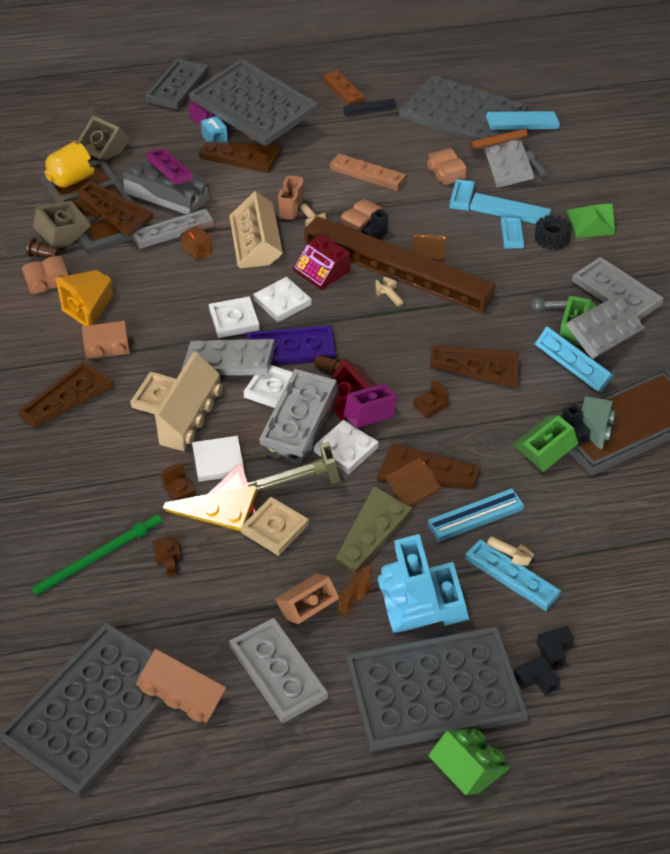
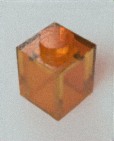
(196, 243)

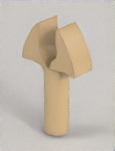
(310, 214)
(388, 289)
(520, 555)

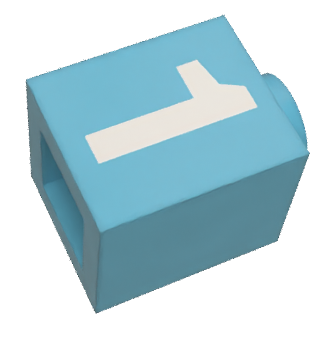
(214, 130)

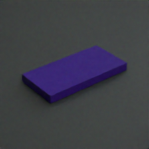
(298, 344)

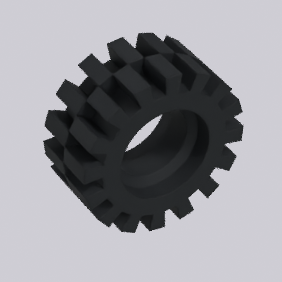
(561, 234)

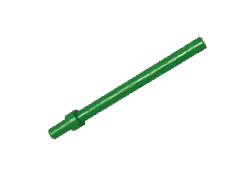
(138, 530)

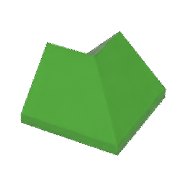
(592, 220)

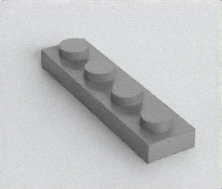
(172, 228)

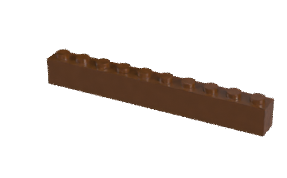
(406, 266)

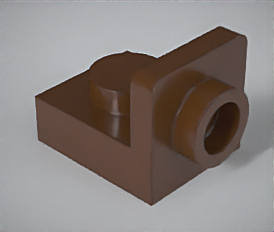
(433, 400)
(176, 483)

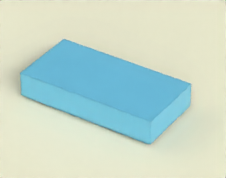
(462, 194)
(512, 232)

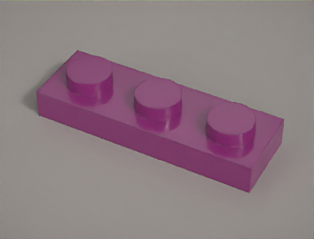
(169, 166)

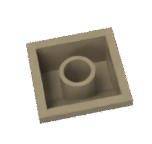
(103, 139)
(60, 223)

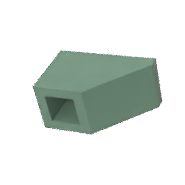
(596, 418)

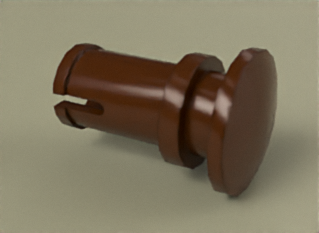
(39, 249)
(327, 363)

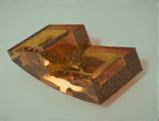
(355, 588)

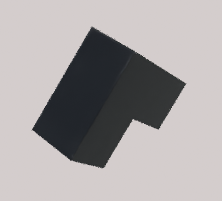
(378, 226)
(574, 416)
(553, 645)
(537, 672)

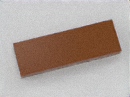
(486, 142)

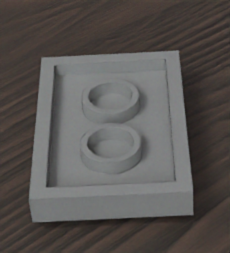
(508, 163)

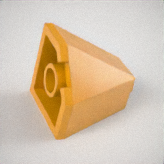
(85, 295)

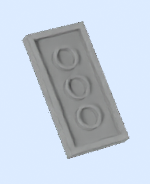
(608, 281)
(605, 326)
(235, 356)
(278, 670)

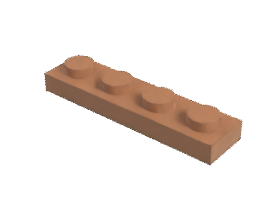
(368, 172)

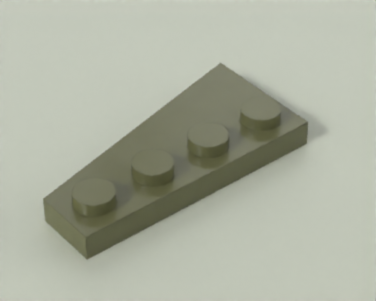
(372, 529)

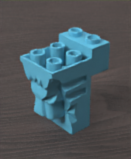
(420, 593)

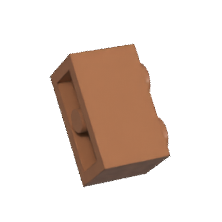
(105, 340)
(307, 598)

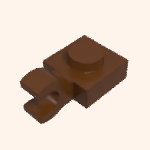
(167, 553)

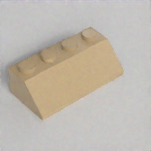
(255, 232)
(187, 403)

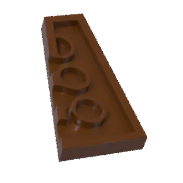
(247, 156)
(117, 210)
(483, 364)
(68, 392)
(445, 470)

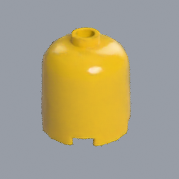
(68, 165)

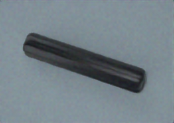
(369, 107)

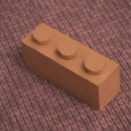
(180, 686)

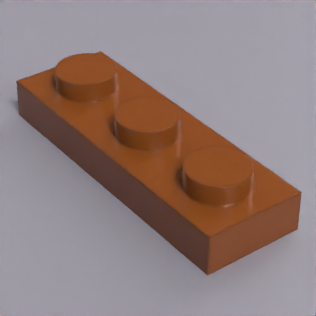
(343, 88)

